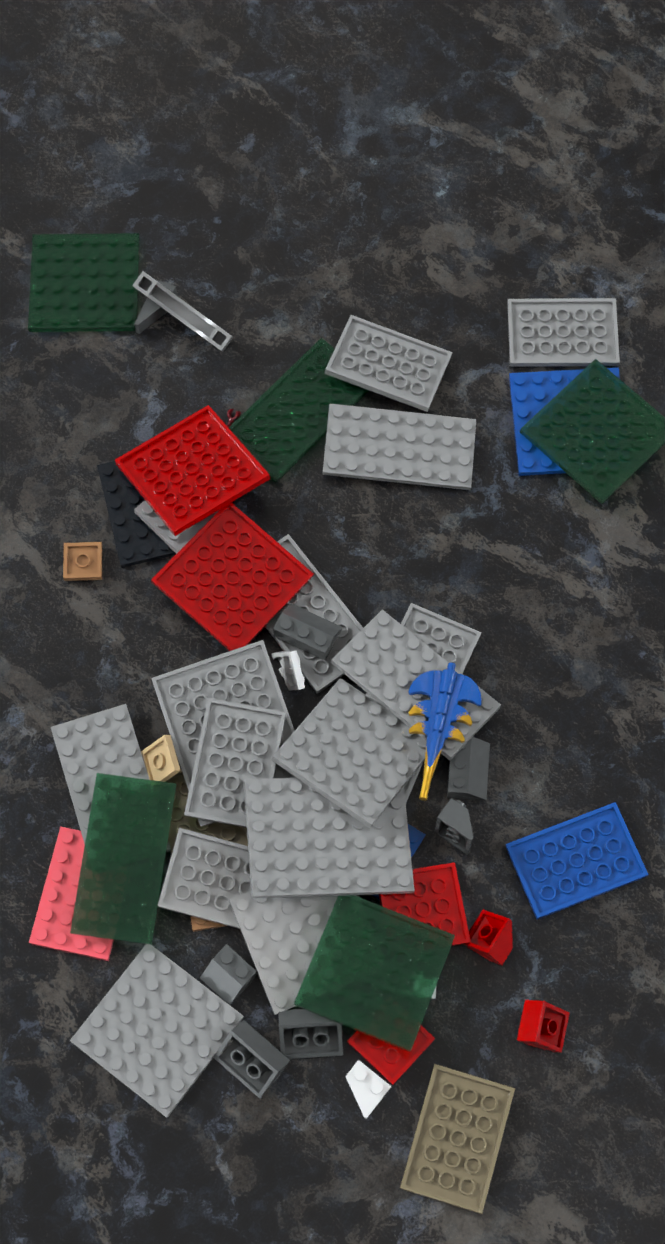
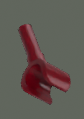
(231, 418)

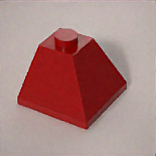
(491, 937)

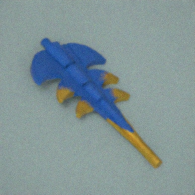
(445, 691)

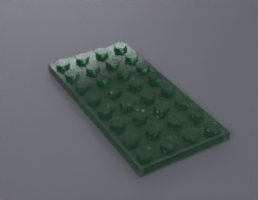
(294, 412)
(123, 859)

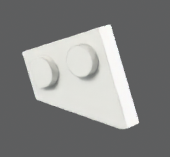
(290, 669)
(366, 1087)

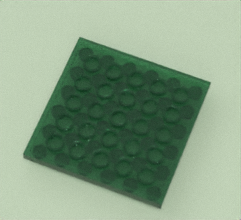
(83, 282)
(597, 431)
(375, 971)

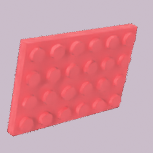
(58, 900)

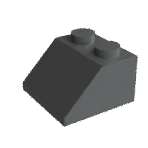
(228, 974)

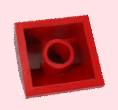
(543, 1025)

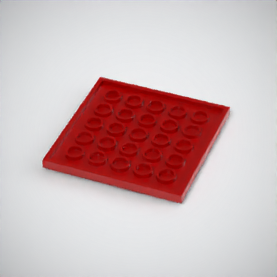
(192, 470)
(232, 578)

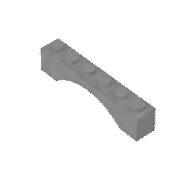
(182, 311)

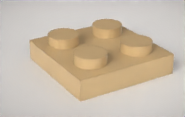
(161, 759)

